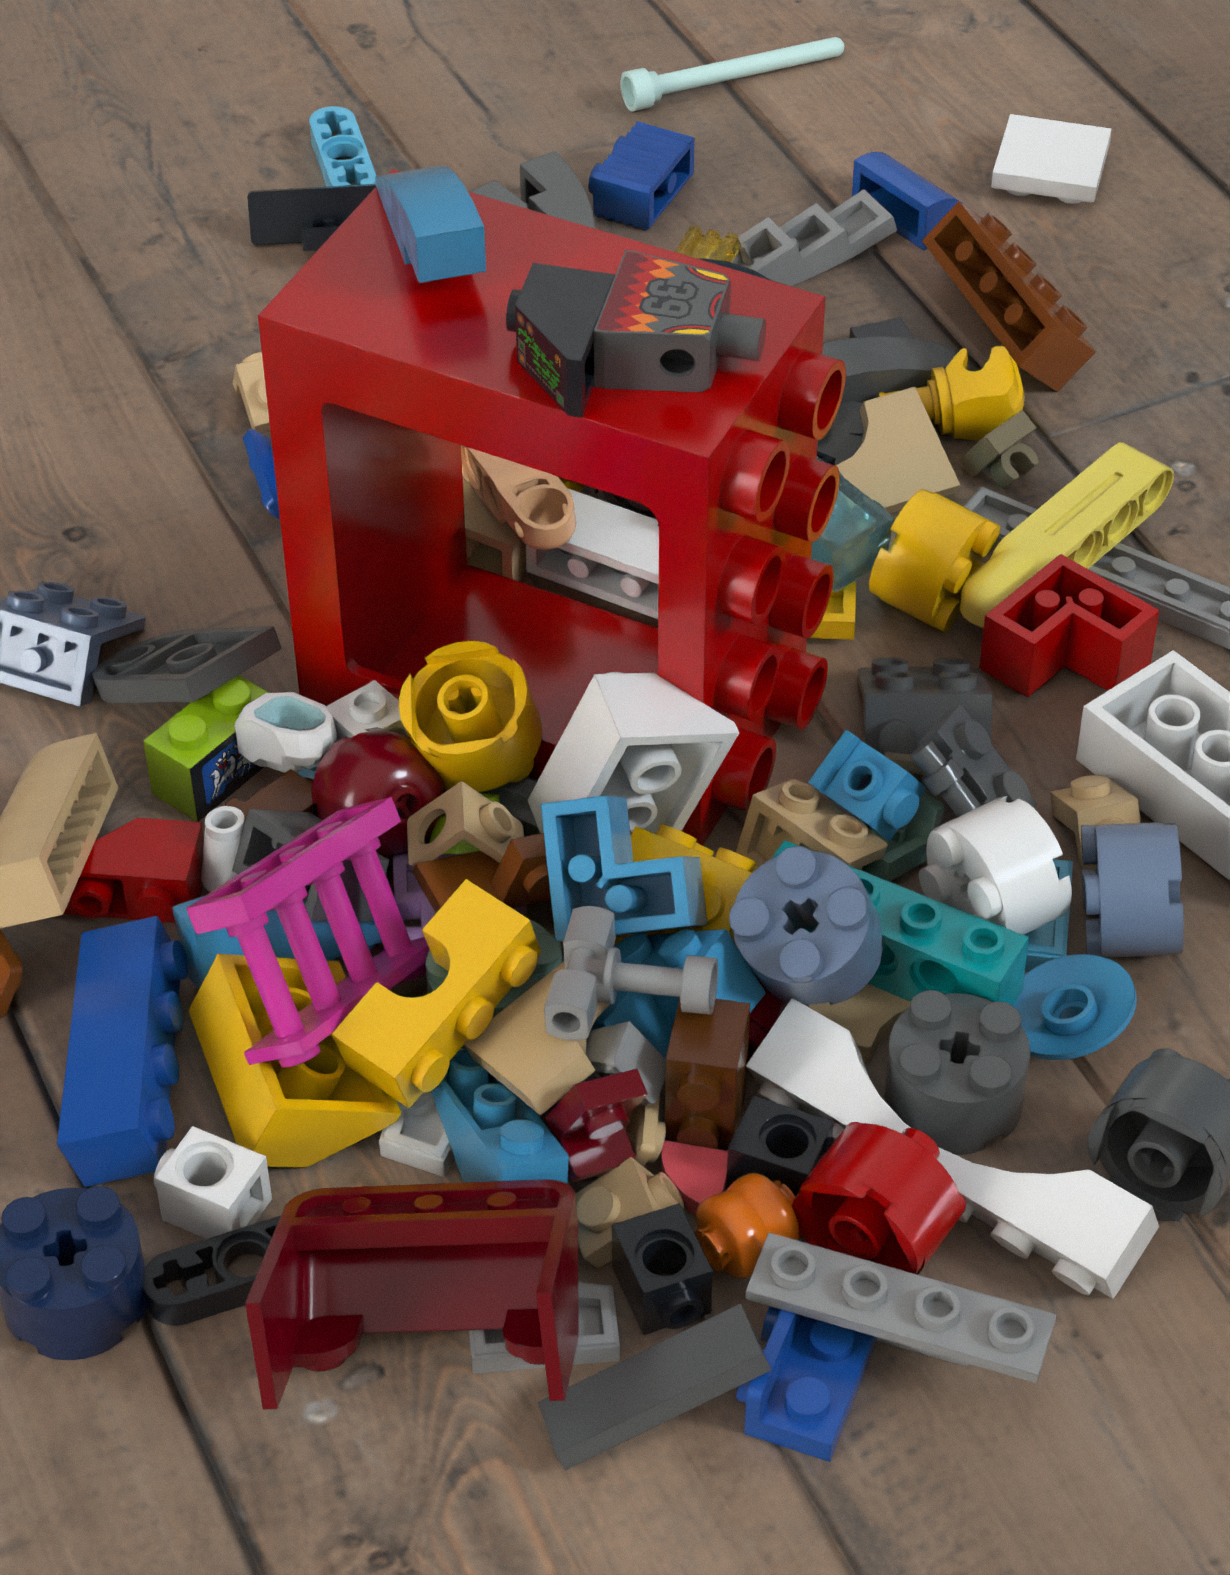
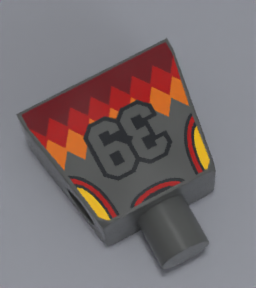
(669, 327)

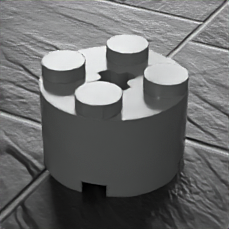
(958, 1069)
(1167, 1135)

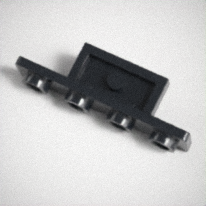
(302, 213)

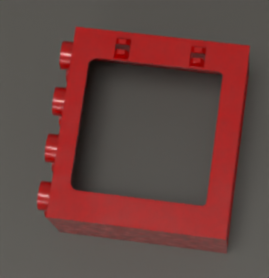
(367, 428)

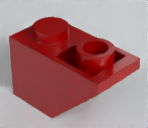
(141, 871)

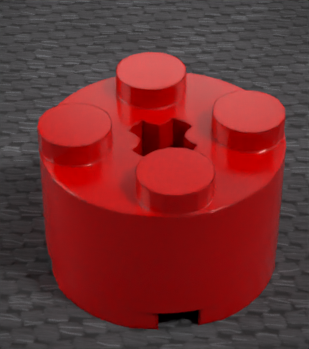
(879, 1197)

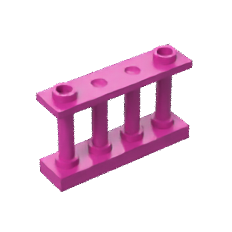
(280, 885)

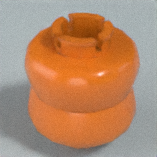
(738, 1222)

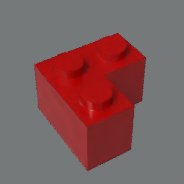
(1068, 621)

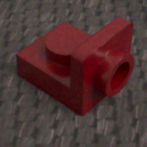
(592, 1123)

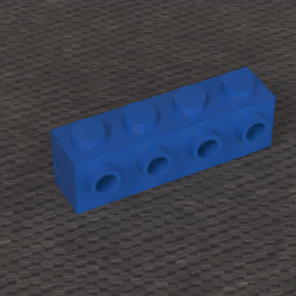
(122, 1051)

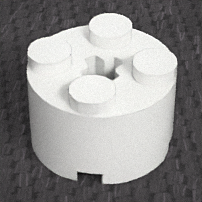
(998, 866)

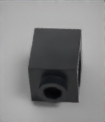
(777, 1143)
(657, 1245)

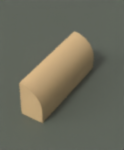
(52, 828)

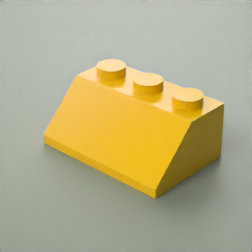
(274, 1110)

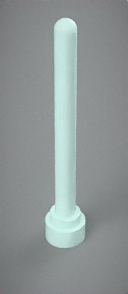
(644, 88)

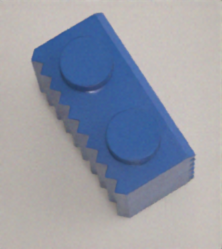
(642, 175)

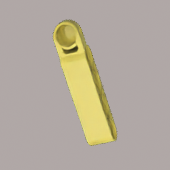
(1077, 522)

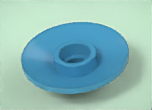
(1075, 1005)

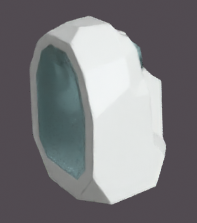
(285, 732)

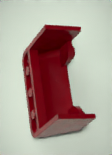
(418, 1264)

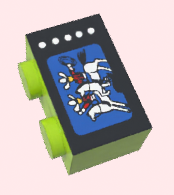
(196, 753)

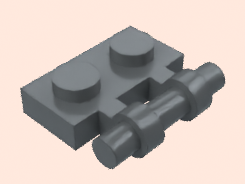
(965, 765)

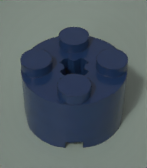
(70, 1271)

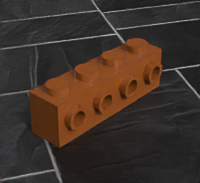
(1009, 296)

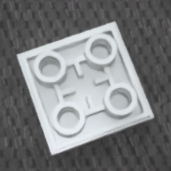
(1051, 159)

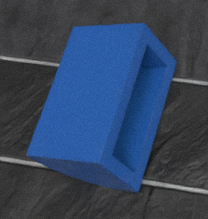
(903, 193)

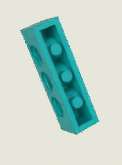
(940, 946)

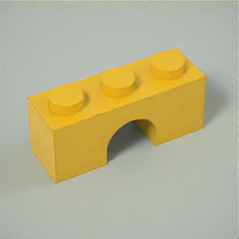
(409, 1041)

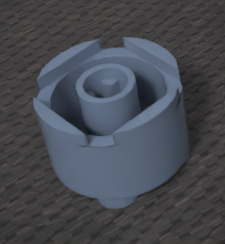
(1132, 889)
(799, 892)

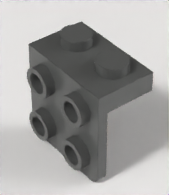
(908, 701)

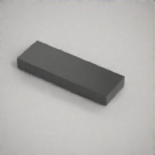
(654, 1386)

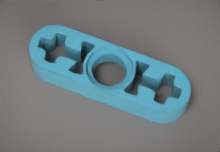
(345, 144)

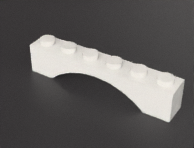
(1069, 1218)

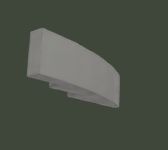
(814, 239)

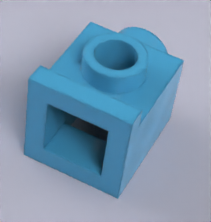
(868, 786)

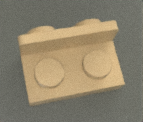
(803, 817)

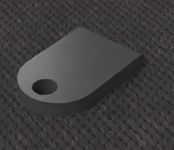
(182, 664)

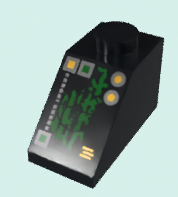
(556, 330)

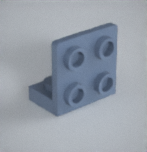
(55, 639)

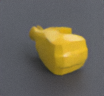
(970, 401)

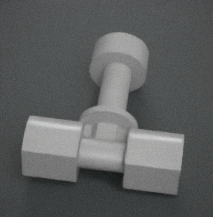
(597, 974)

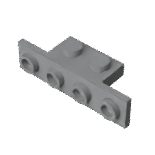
(902, 1308)

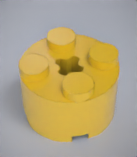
(931, 558)
(472, 716)

